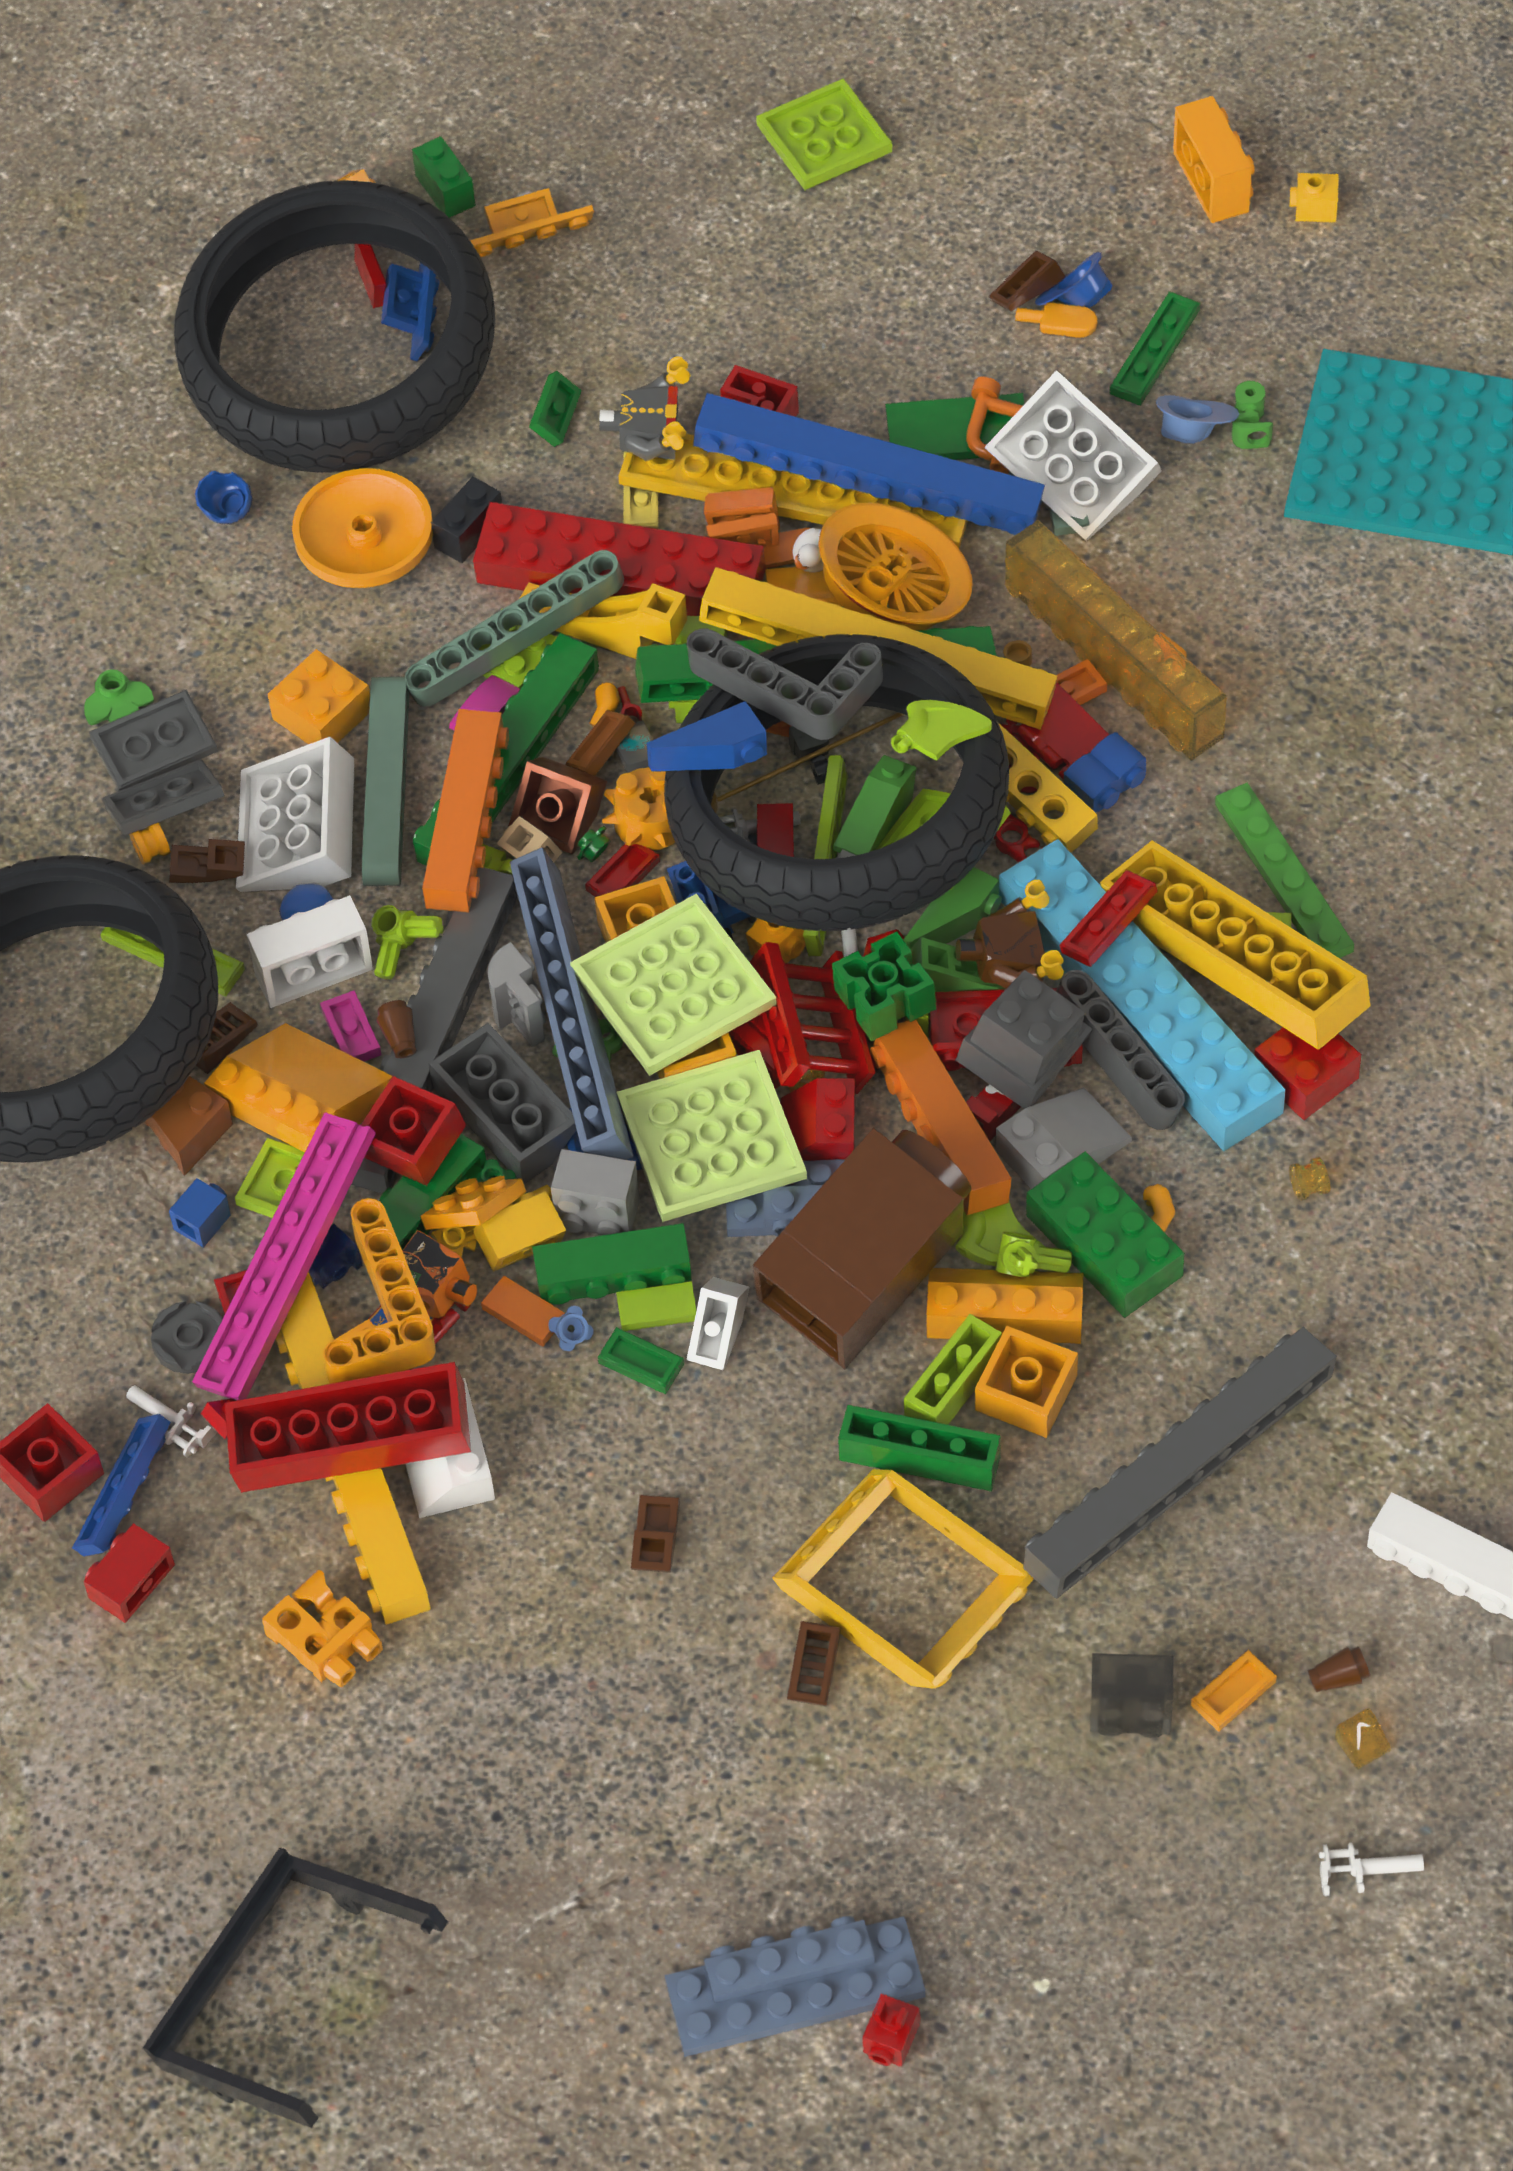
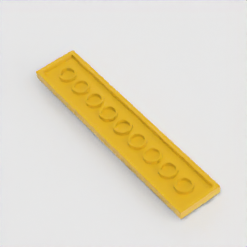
(702, 472)

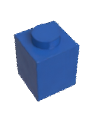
(200, 1212)

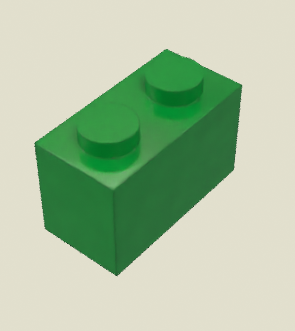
(443, 177)

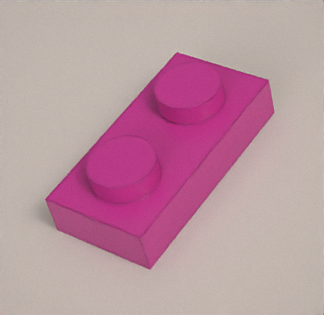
(350, 1026)

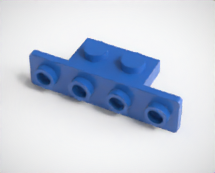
(410, 304)

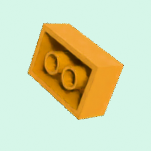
(1213, 159)

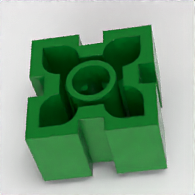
(884, 986)

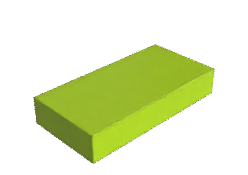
(656, 1306)

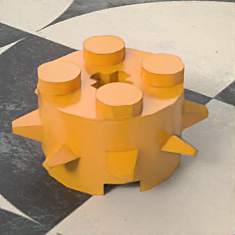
(640, 809)

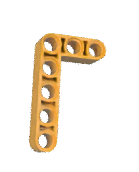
(396, 1293)

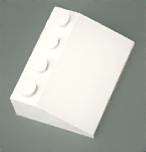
(1077, 455)
(297, 818)

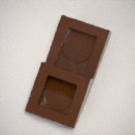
(207, 864)
(655, 1533)

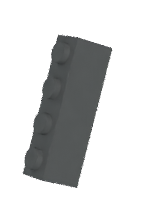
(504, 1102)

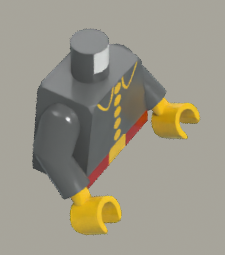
(650, 415)

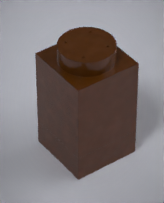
(863, 1242)

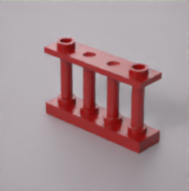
(788, 1034)

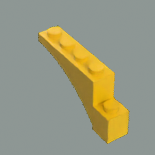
(628, 620)

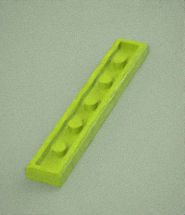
(828, 832)

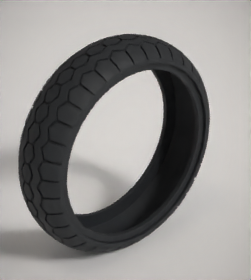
(313, 219)
(866, 886)
(164, 1047)

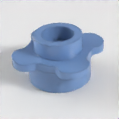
(581, 1331)

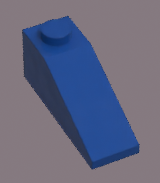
(711, 743)

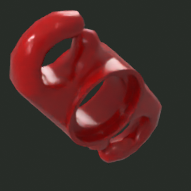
(1015, 849)

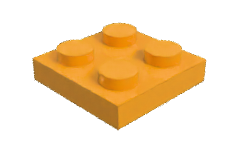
(473, 1203)

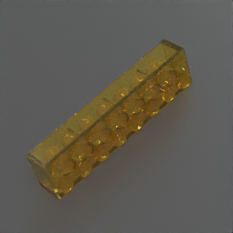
(1115, 640)

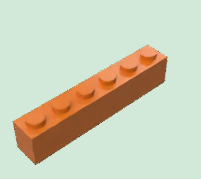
(464, 811)
(941, 1113)

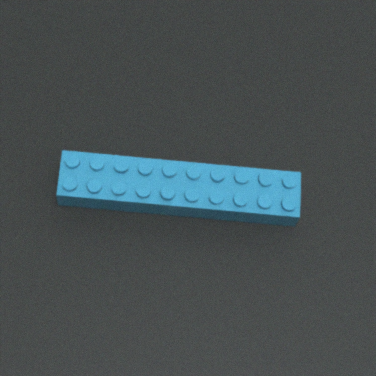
(1218, 1074)

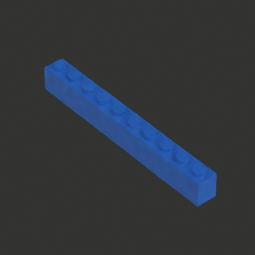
(867, 465)

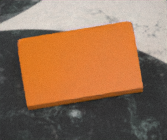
(739, 505)

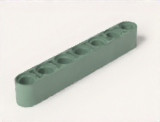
(521, 612)
(385, 782)

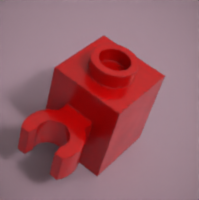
(891, 2031)

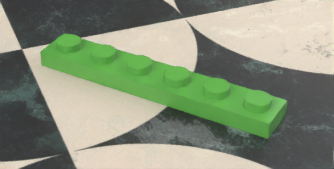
(1282, 870)

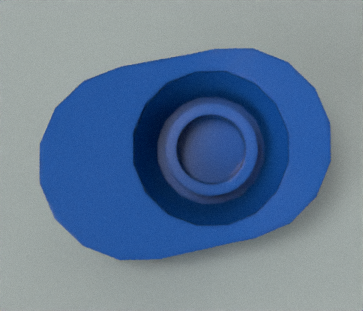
(1080, 287)

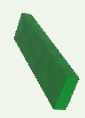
(1154, 348)

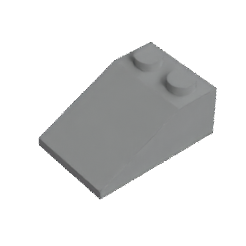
(1055, 1133)

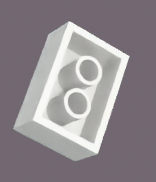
(310, 951)

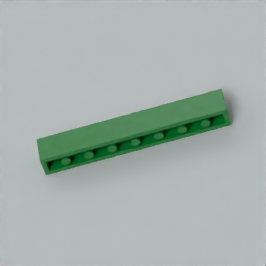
(532, 719)

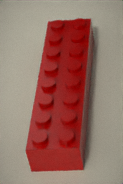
(537, 545)

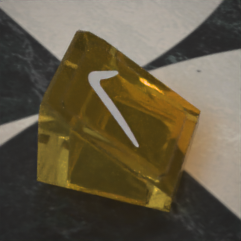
(1362, 1738)

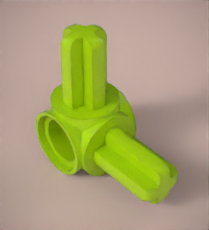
(396, 931)
(1021, 1255)

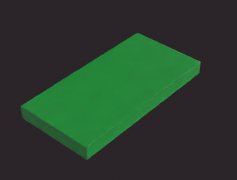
(942, 425)

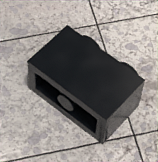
(461, 520)

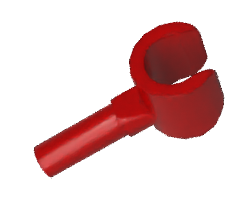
(627, 707)

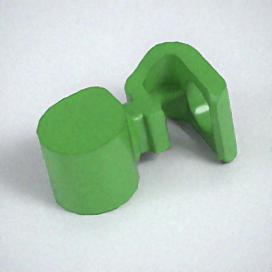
(1250, 405)

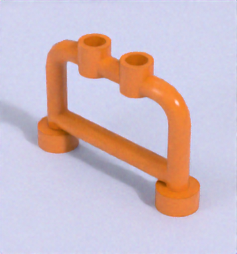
(986, 393)

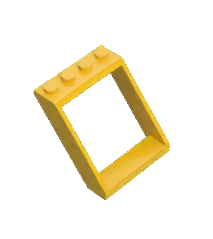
(963, 1635)

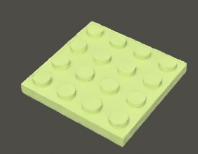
(673, 984)
(711, 1135)

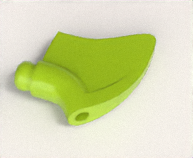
(937, 727)
(984, 1232)

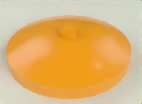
(362, 528)

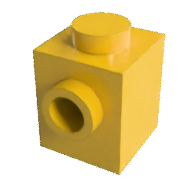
(1315, 197)

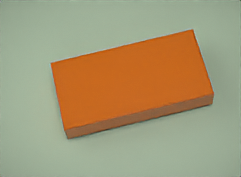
(521, 1310)

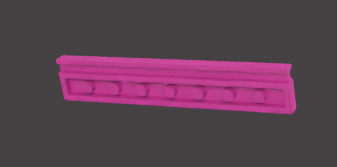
(284, 1257)

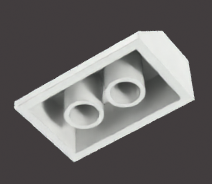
(452, 1480)

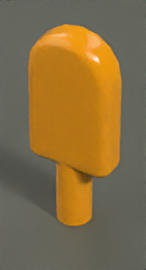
(1061, 319)

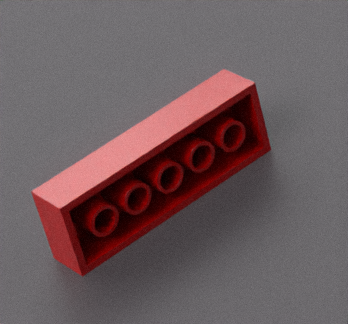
(347, 1427)

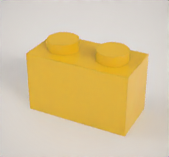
(517, 1228)

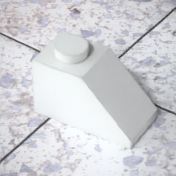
(717, 1322)

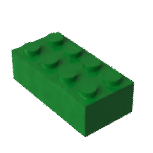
(1106, 1233)

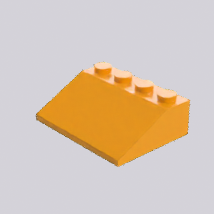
(291, 1080)

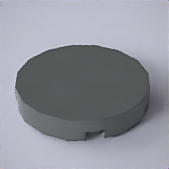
(184, 1335)

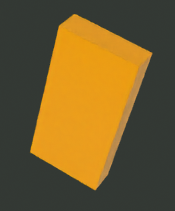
(1233, 1690)

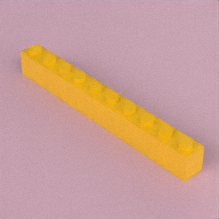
(787, 616)
(361, 1495)

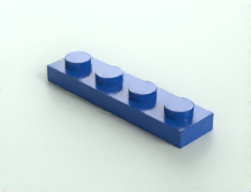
(117, 1493)

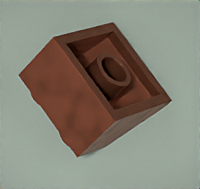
(558, 801)

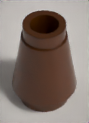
(398, 1027)
(1340, 1670)

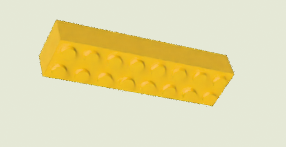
(1245, 948)

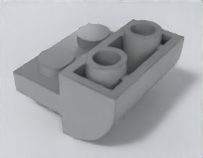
(515, 993)

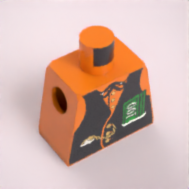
(438, 1274)

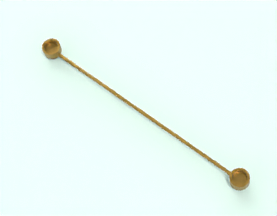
(1016, 650)

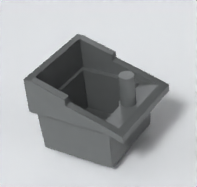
(1024, 1039)

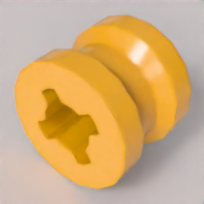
(150, 843)

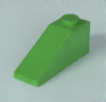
(877, 807)
(957, 909)
(945, 970)

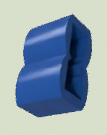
(1106, 772)

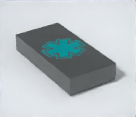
(633, 747)

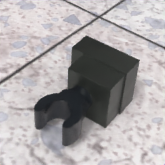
(804, 744)

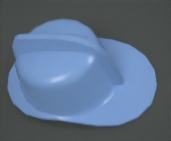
(1192, 419)

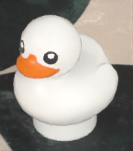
(806, 551)

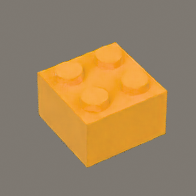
(319, 700)
(1026, 1381)

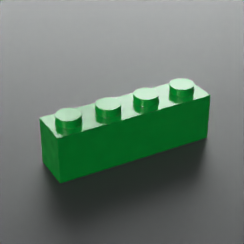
(412, 1199)
(612, 1263)
(919, 1447)

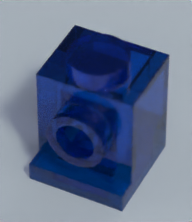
(334, 1258)

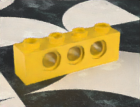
(1052, 794)

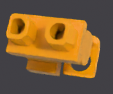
(327, 1643)

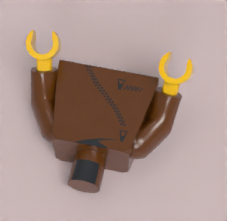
(1012, 942)

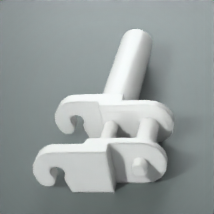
(177, 1420)
(1366, 1866)

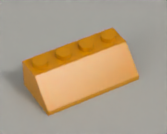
(1039, 1304)

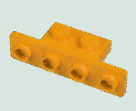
(525, 218)

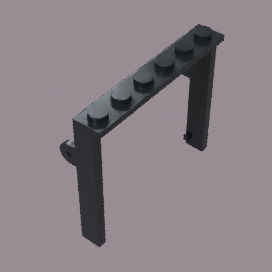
(348, 1892)

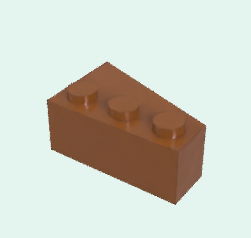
(191, 1123)

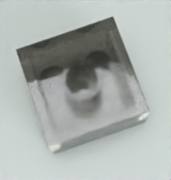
(1131, 1694)

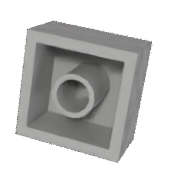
(595, 1193)

